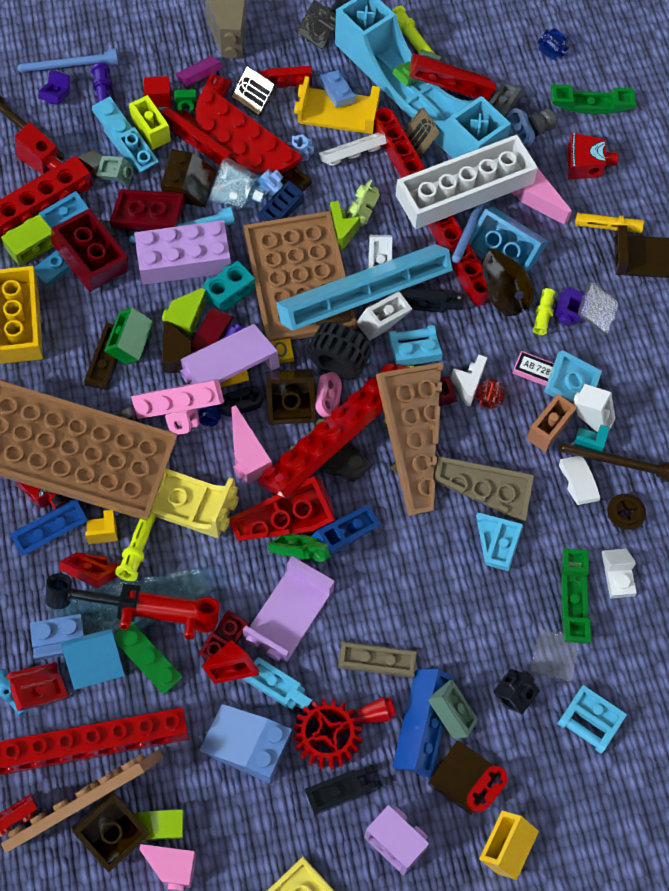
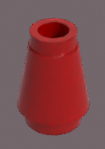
(377, 711)

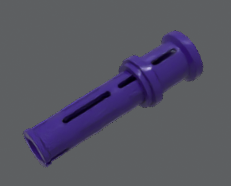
(101, 81)

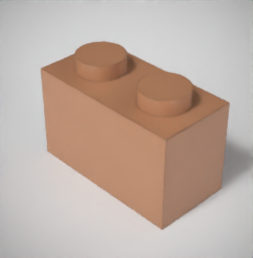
(551, 423)

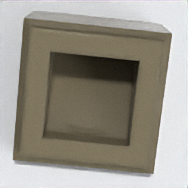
(91, 161)

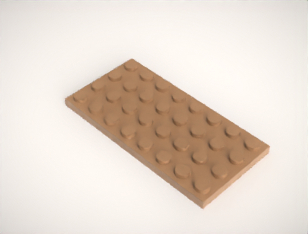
(81, 451)

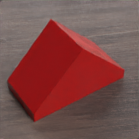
(230, 664)

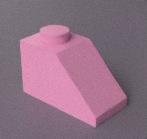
(171, 865)

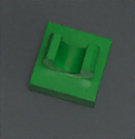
(185, 99)

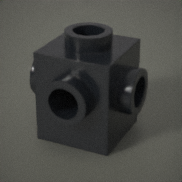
(516, 690)

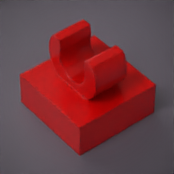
(218, 84)

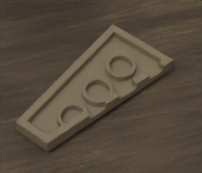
(492, 486)

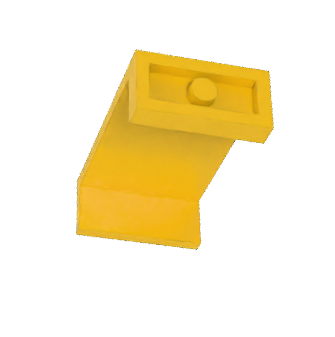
(318, 110)

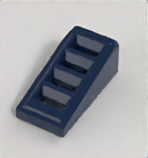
(290, 194)

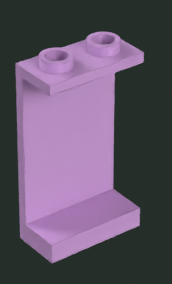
(230, 357)
(289, 610)

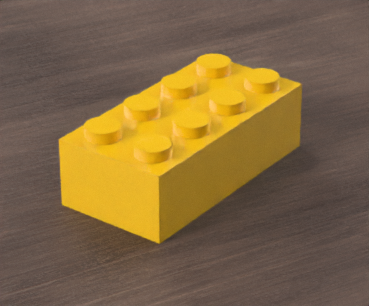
(19, 316)

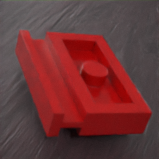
(36, 686)
(19, 811)

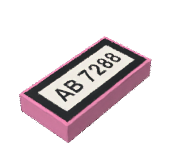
(533, 368)

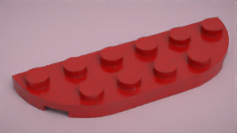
(242, 136)

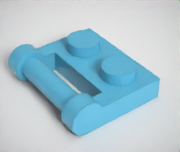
(416, 351)
(595, 711)

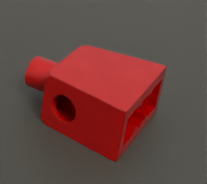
(36, 149)

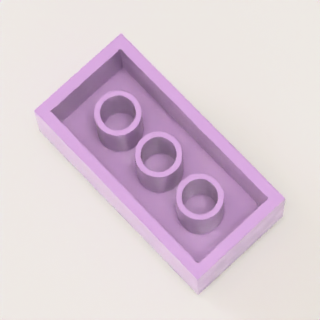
(182, 252)

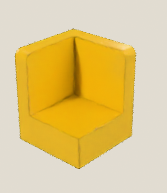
(102, 529)

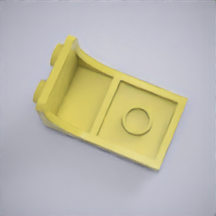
(195, 503)

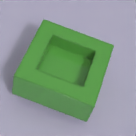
(402, 74)

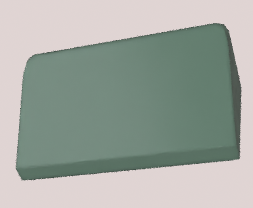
(453, 710)

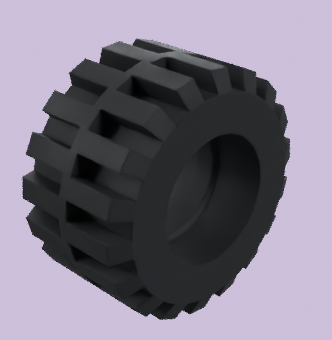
(339, 350)

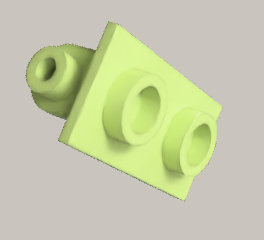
(365, 196)

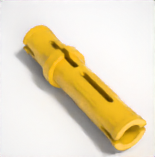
(608, 222)

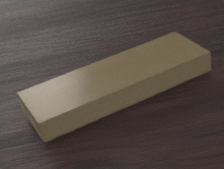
(377, 659)

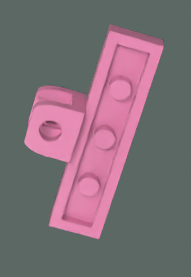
(179, 404)

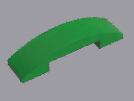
(593, 102)
(574, 596)

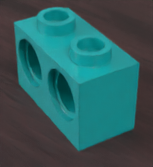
(232, 290)

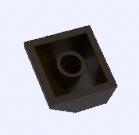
(188, 175)
(290, 396)
(110, 830)

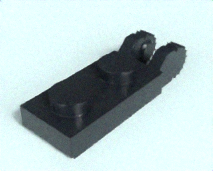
(340, 790)

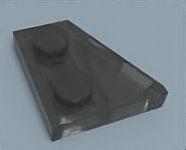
(347, 463)

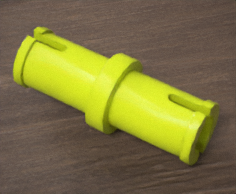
(544, 311)

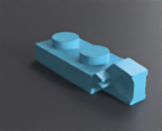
(279, 686)

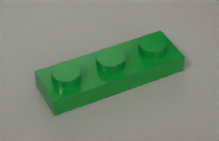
(147, 658)

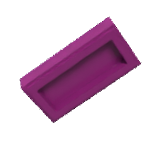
(199, 71)

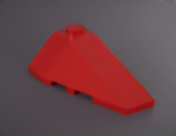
(300, 512)

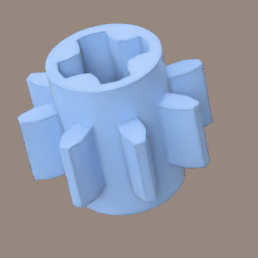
(302, 146)
(270, 182)

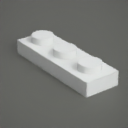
(353, 149)

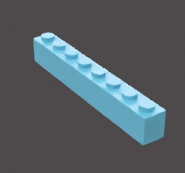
(364, 287)

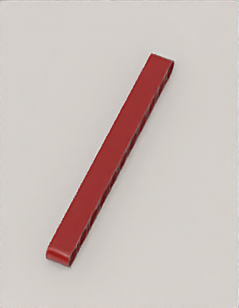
(407, 163)

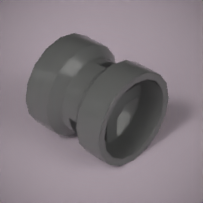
(543, 121)

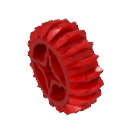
(348, 723)

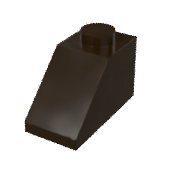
(174, 348)

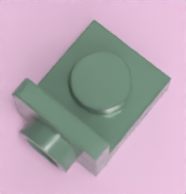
(115, 169)

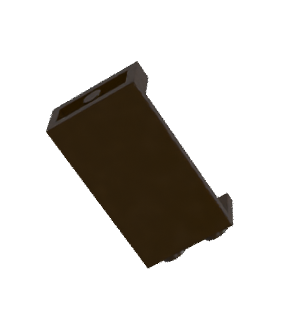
(640, 255)

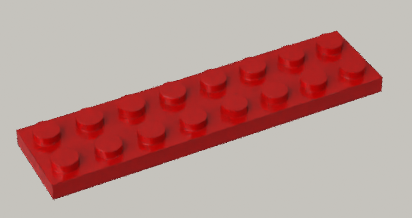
(325, 439)

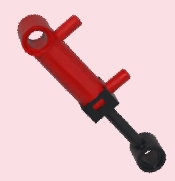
(132, 603)

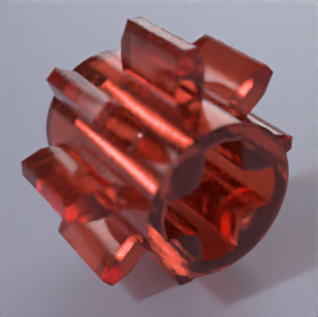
(490, 394)

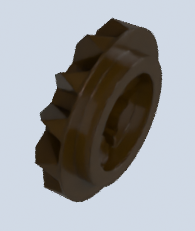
(630, 503)

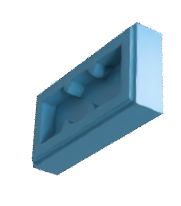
(51, 269)

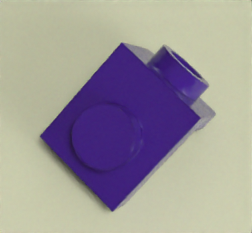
(56, 89)

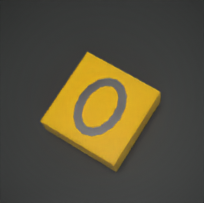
(284, 350)

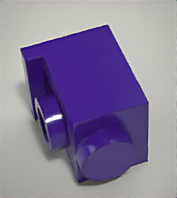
(570, 299)

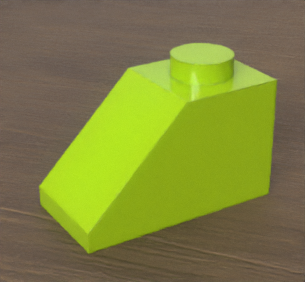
(186, 312)

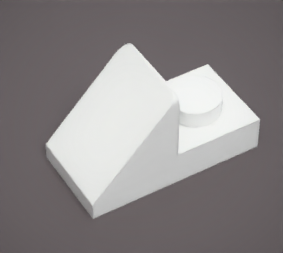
(379, 249)
(468, 382)
(618, 571)

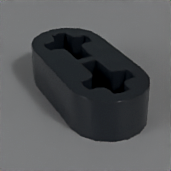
(241, 400)

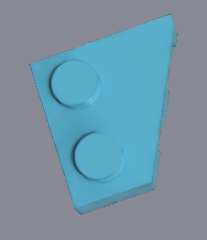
(498, 540)

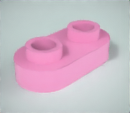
(328, 394)

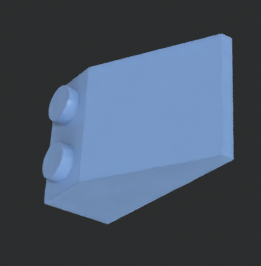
(247, 742)

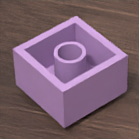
(396, 839)

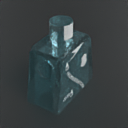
(235, 185)

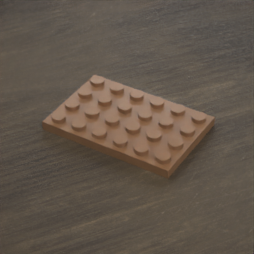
(291, 259)

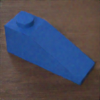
(347, 529)

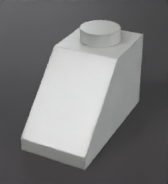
(383, 315)
(595, 406)

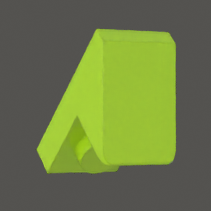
(344, 227)

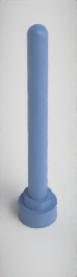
(109, 57)
(463, 242)

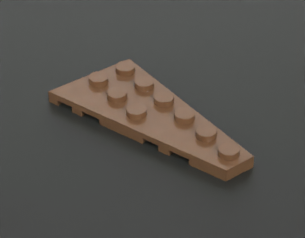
(412, 420)
(84, 797)

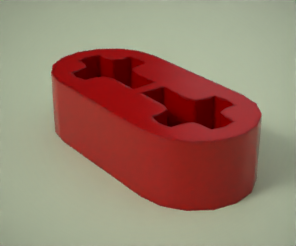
(492, 793)

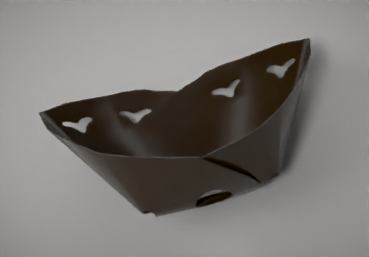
(502, 284)

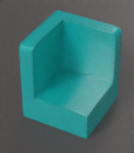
(591, 439)

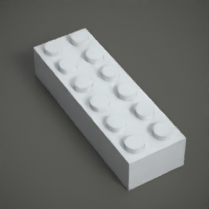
(466, 181)

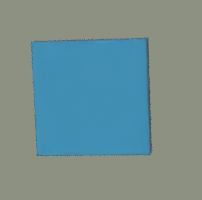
(92, 659)

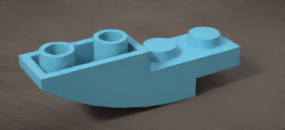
(123, 136)

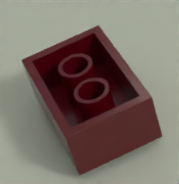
(89, 250)

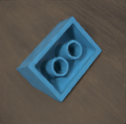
(505, 234)

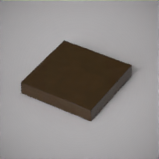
(459, 774)

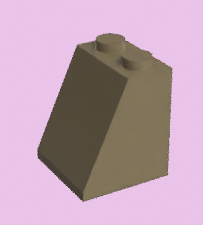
(228, 25)

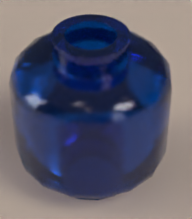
(553, 44)

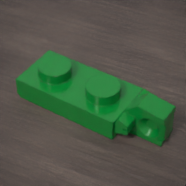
(300, 546)

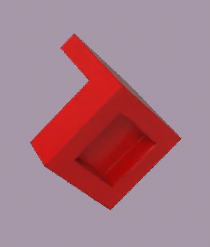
(158, 90)

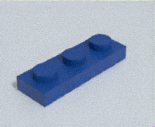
(48, 527)

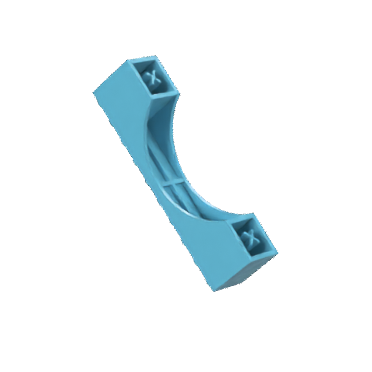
(374, 42)

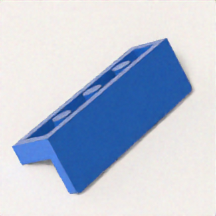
(421, 725)

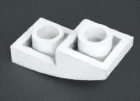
(580, 479)

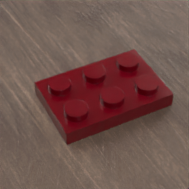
(147, 210)

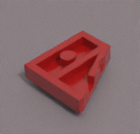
(89, 568)

